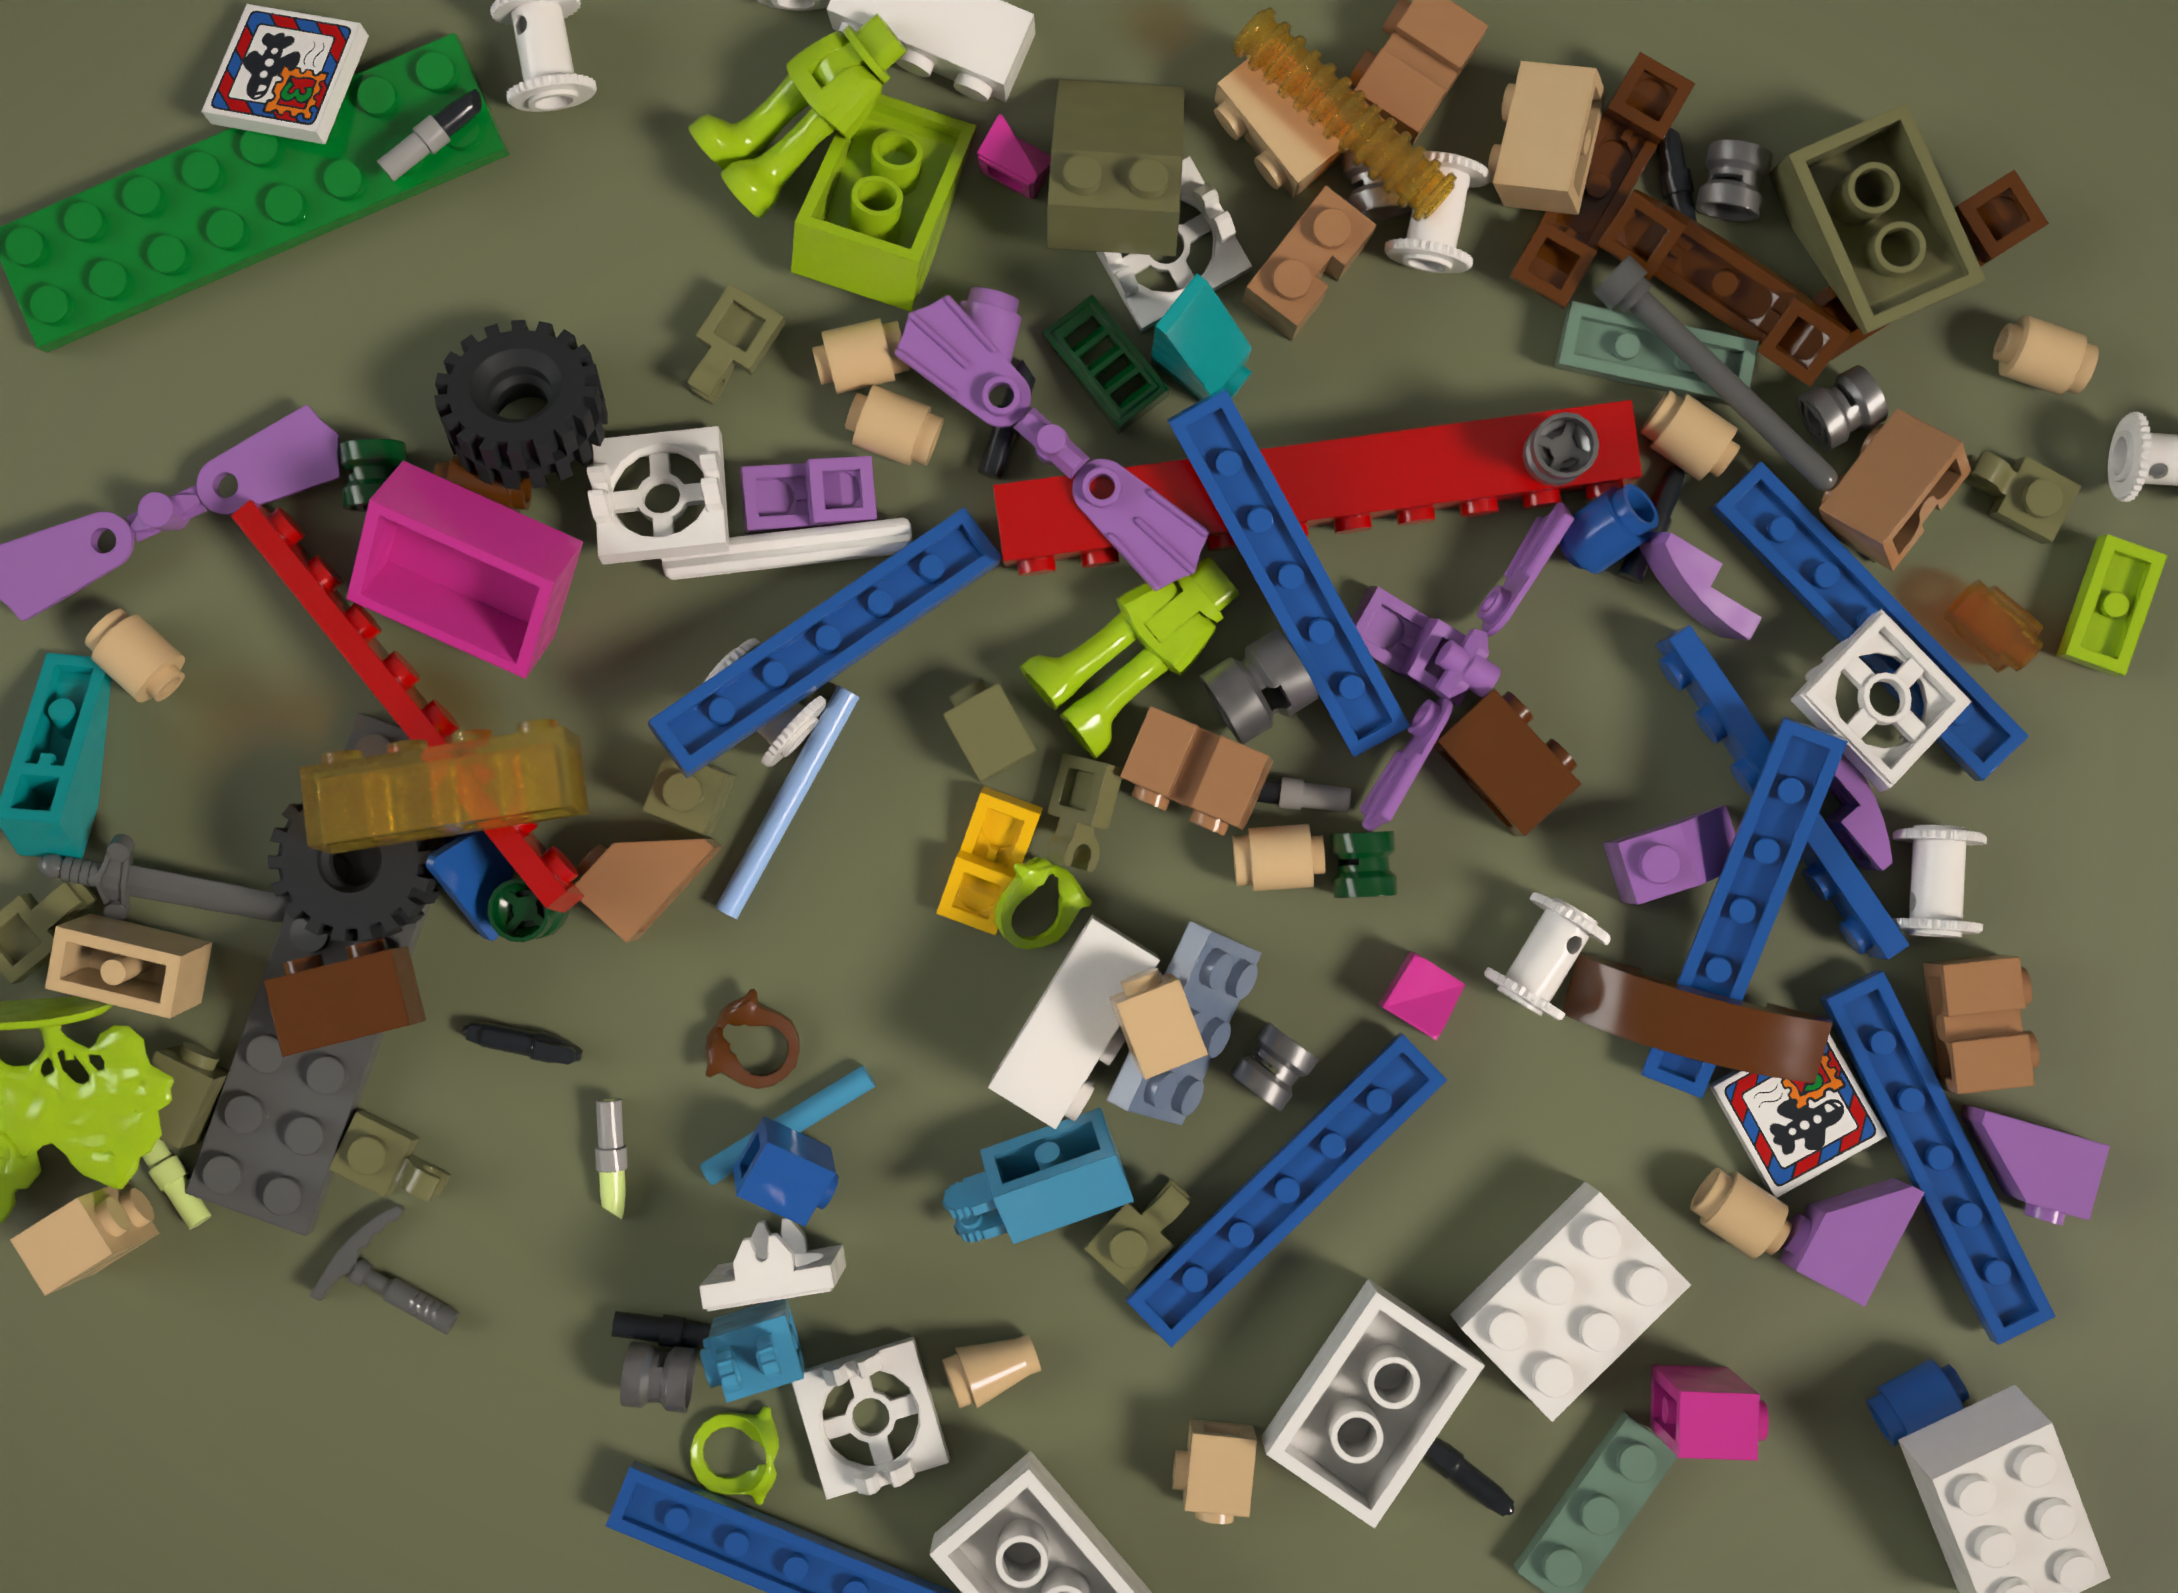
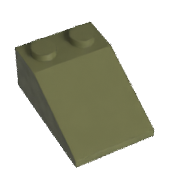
(1116, 168)
(1877, 219)

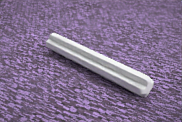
(796, 548)

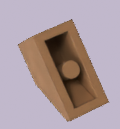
(639, 880)

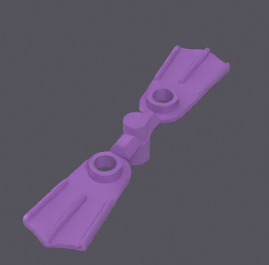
(269, 466)
(1135, 519)
(1465, 667)

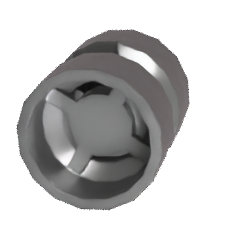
(1259, 686)

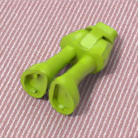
(834, 76)
(1167, 624)

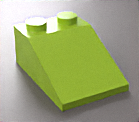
(882, 202)

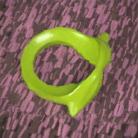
(1025, 882)
(752, 1483)

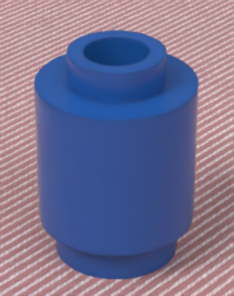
(1609, 528)
(1916, 1399)

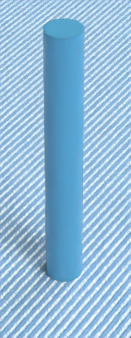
(796, 1118)

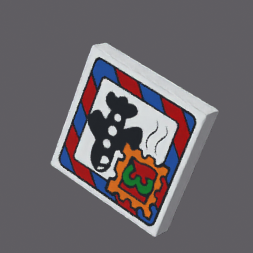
(285, 73)
(1798, 1126)

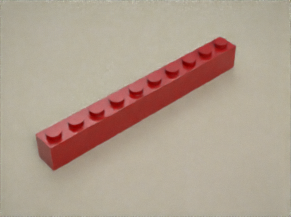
(1333, 483)

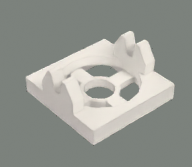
(1225, 266)
(703, 536)
(1940, 696)
(773, 1269)
(845, 1476)

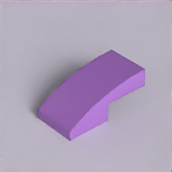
(808, 494)
(1688, 579)
(1404, 638)
(1859, 819)

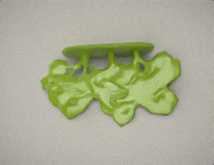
(96, 1123)

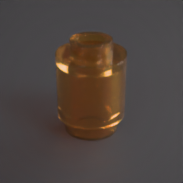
(1994, 627)

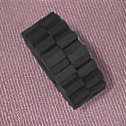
(513, 368)
(348, 910)

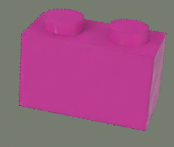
(1707, 1413)

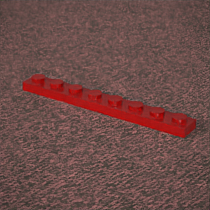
(392, 682)

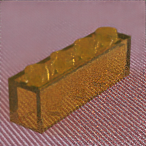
(443, 788)

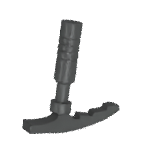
(393, 1291)

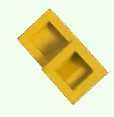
(984, 865)

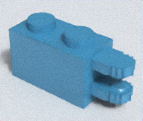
(1041, 1182)
(753, 1350)

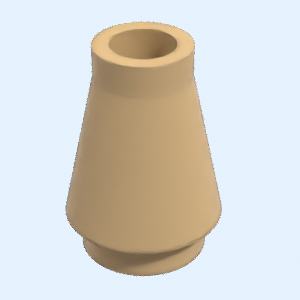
(988, 1369)

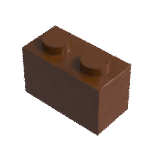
(1507, 761)
(345, 999)

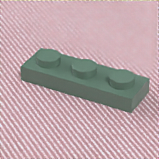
(1627, 351)
(1596, 1508)

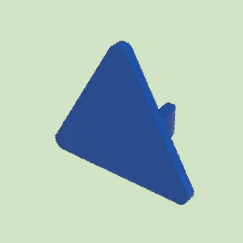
(469, 873)

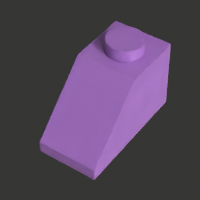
(1670, 855)
(2039, 1164)
(1851, 1236)

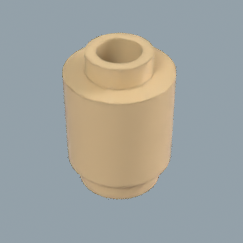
(859, 355)
(2045, 355)
(894, 426)
(1691, 435)
(136, 656)
(1278, 857)
(1741, 1213)

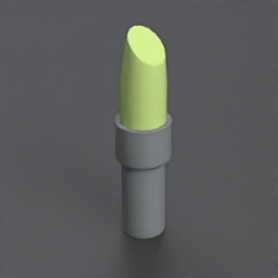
(611, 1155)

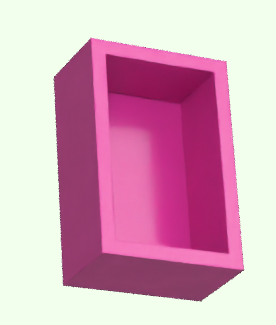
(463, 569)

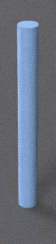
(787, 802)

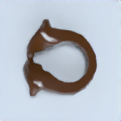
(750, 1013)

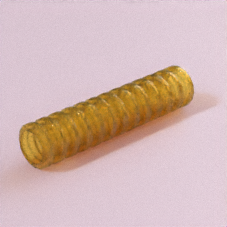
(1343, 114)

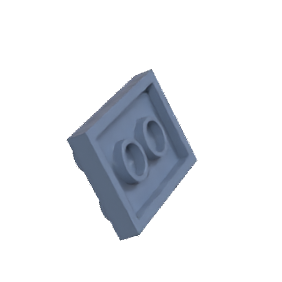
(1214, 978)

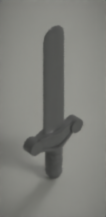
(119, 879)

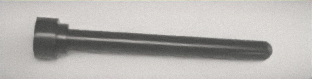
(1629, 291)

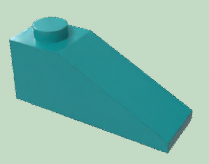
(1201, 343)
(58, 760)

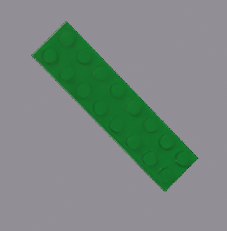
(236, 200)

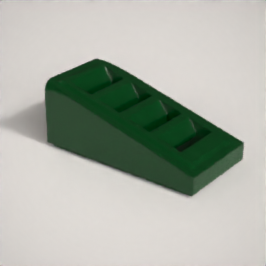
(1137, 404)

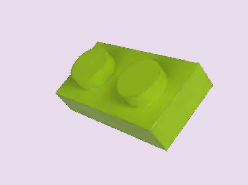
(2111, 605)

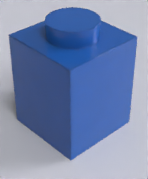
(785, 1172)

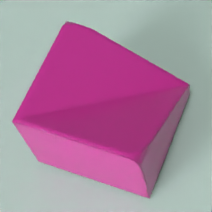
(1013, 160)
(1422, 995)

